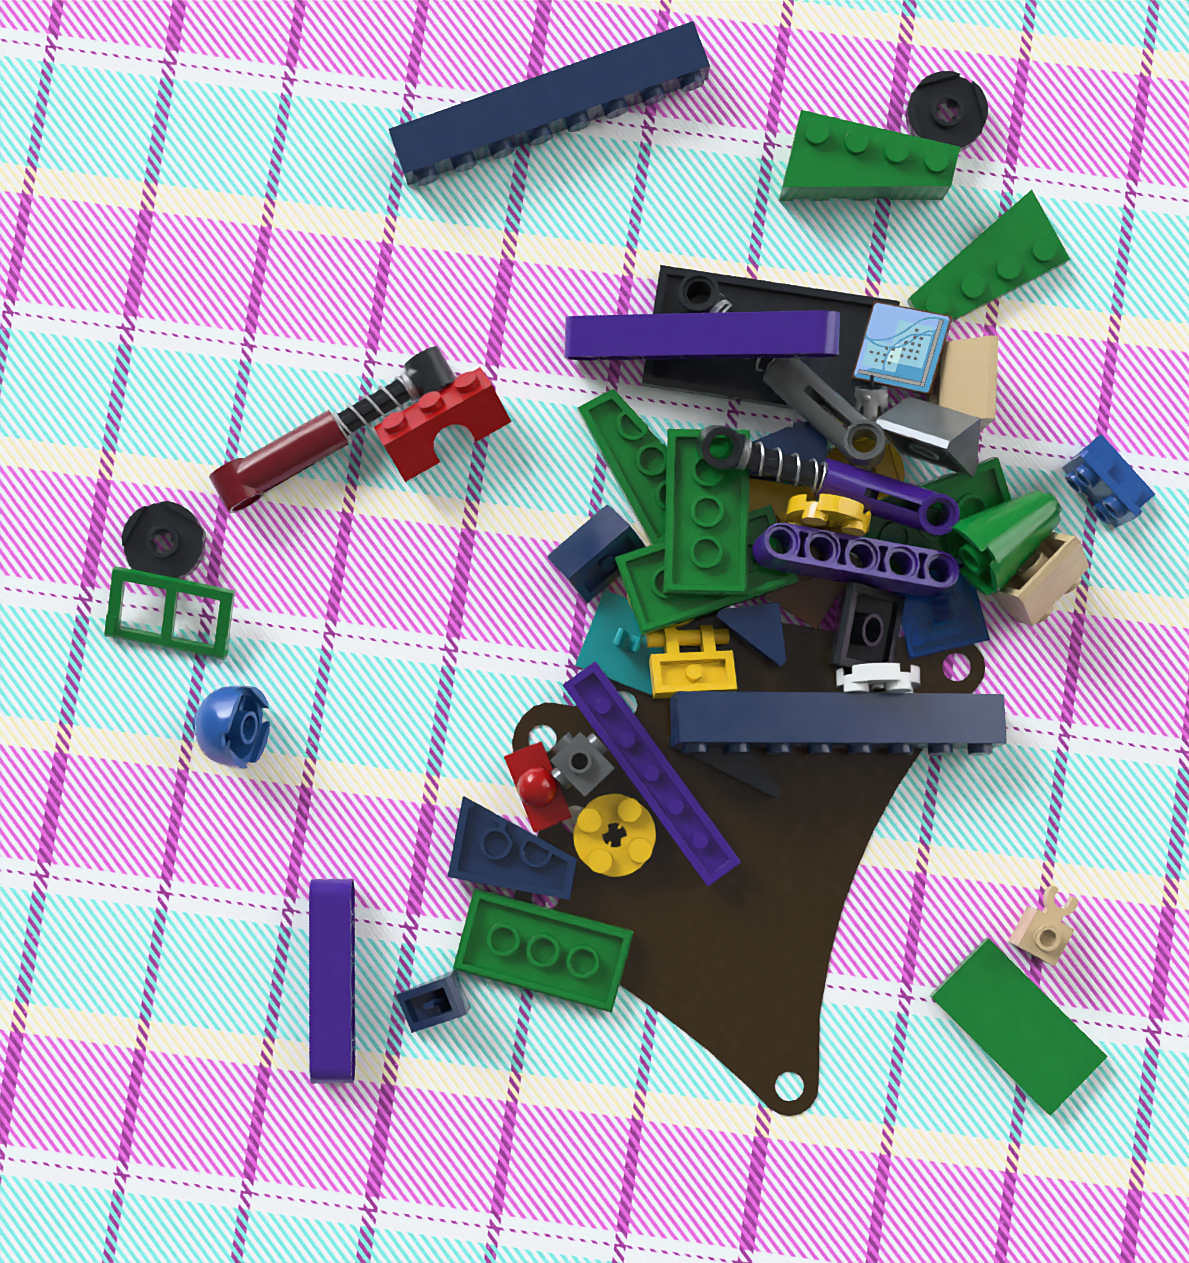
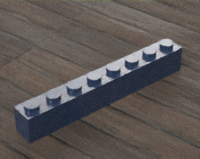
(550, 104)
(837, 721)

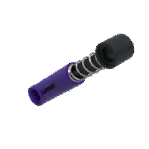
(833, 479)

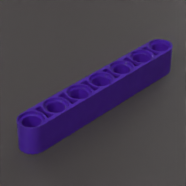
(703, 335)

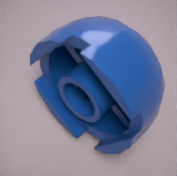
(231, 725)

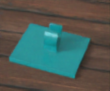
(618, 644)

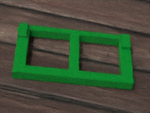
(172, 586)

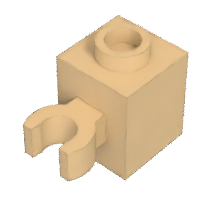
(1042, 931)

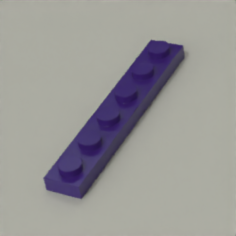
(651, 773)

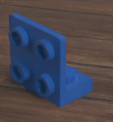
(1107, 482)

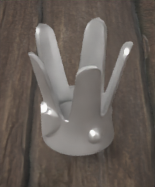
(871, 400)

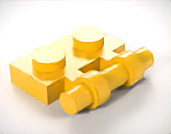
(691, 670)

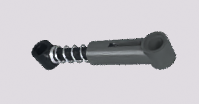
(799, 385)

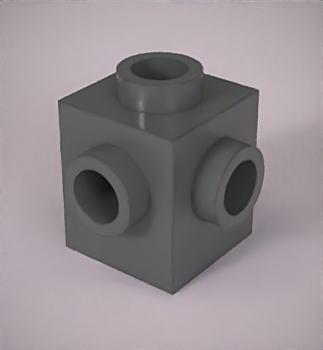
(596, 769)

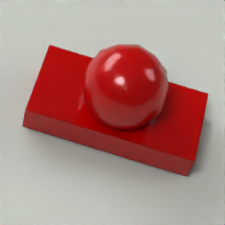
(537, 786)

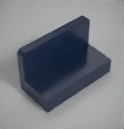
(590, 552)

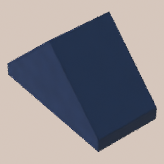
(758, 628)
(434, 1002)

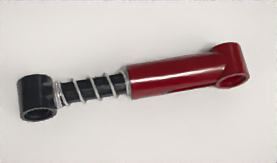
(248, 478)

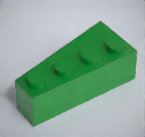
(864, 162)

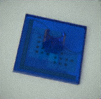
(944, 620)

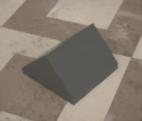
(933, 434)

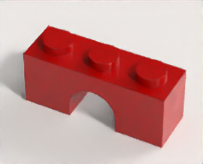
(465, 402)

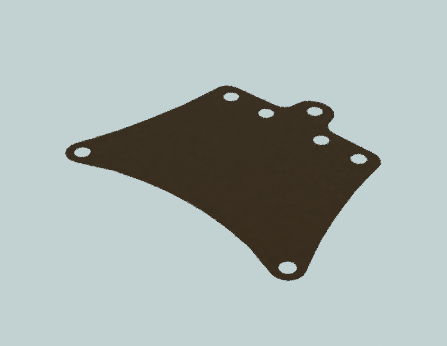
(751, 951)

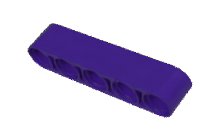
(872, 553)
(332, 981)

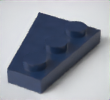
(507, 856)

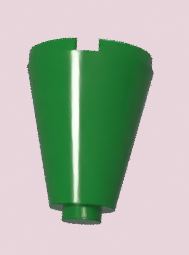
(1002, 538)

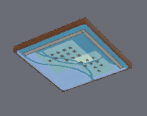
(902, 347)

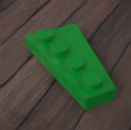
(633, 458)

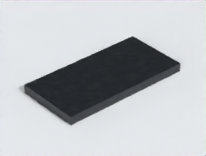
(738, 377)

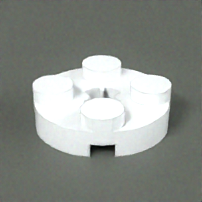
(878, 679)

